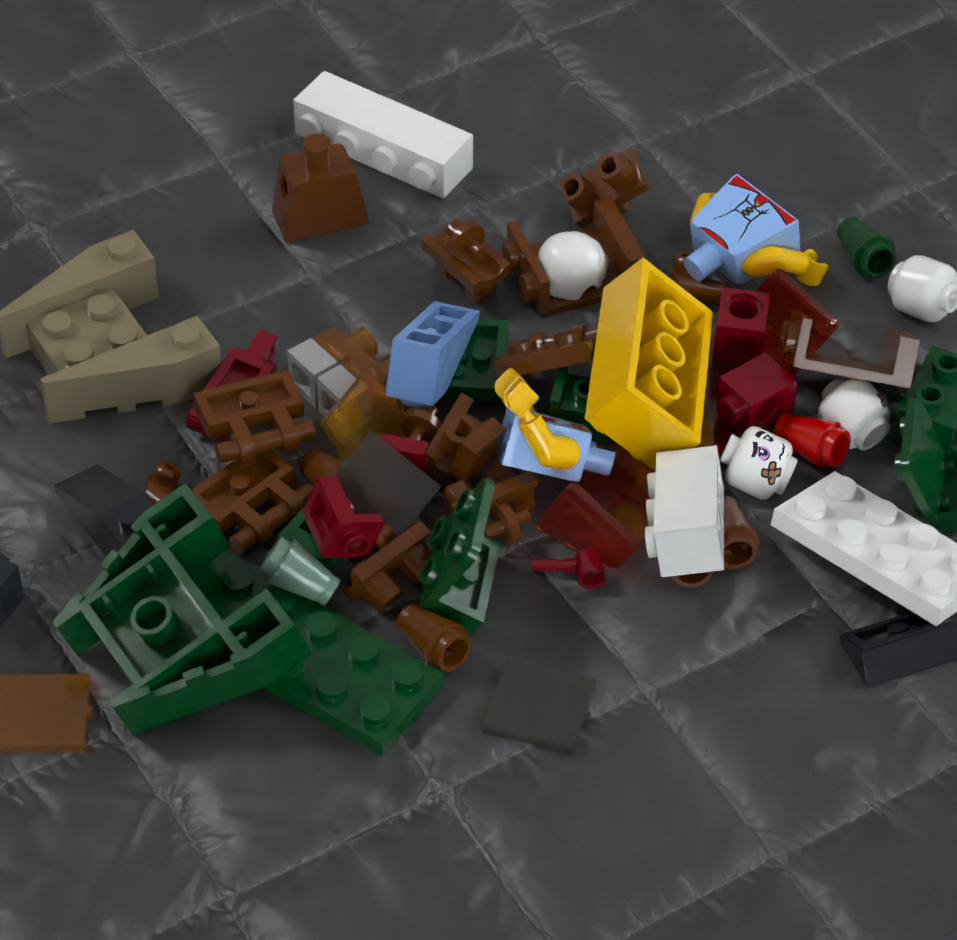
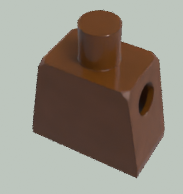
(317, 191)

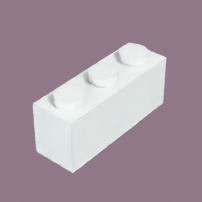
(686, 512)

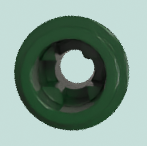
(867, 248)

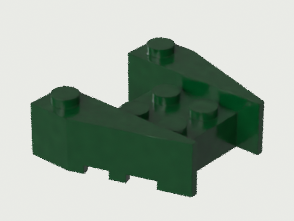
(167, 629)

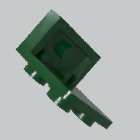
(928, 469)
(462, 561)

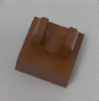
(475, 449)

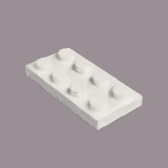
(875, 544)

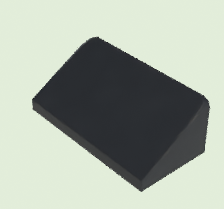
(899, 647)

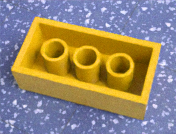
(649, 364)

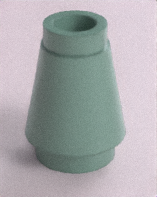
(298, 571)

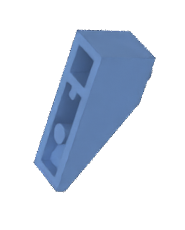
(429, 353)

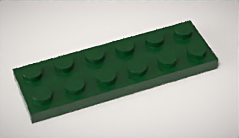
(352, 676)

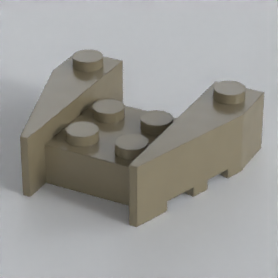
(93, 344)

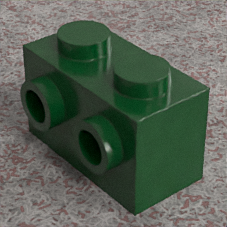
(937, 387)

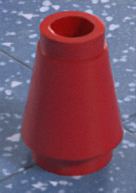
(814, 439)

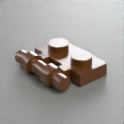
(549, 352)
(250, 405)
(242, 488)

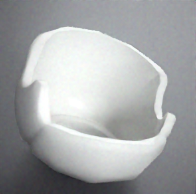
(572, 263)

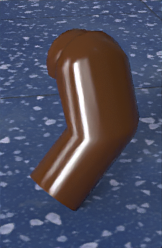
(704, 291)
(162, 481)

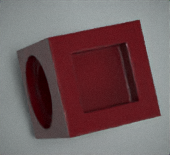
(740, 325)
(756, 394)

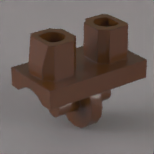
(613, 177)
(466, 257)
(426, 426)
(510, 502)
(373, 576)

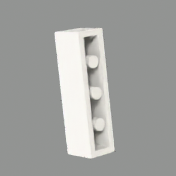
(385, 134)

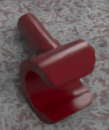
(586, 565)

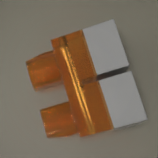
(331, 363)

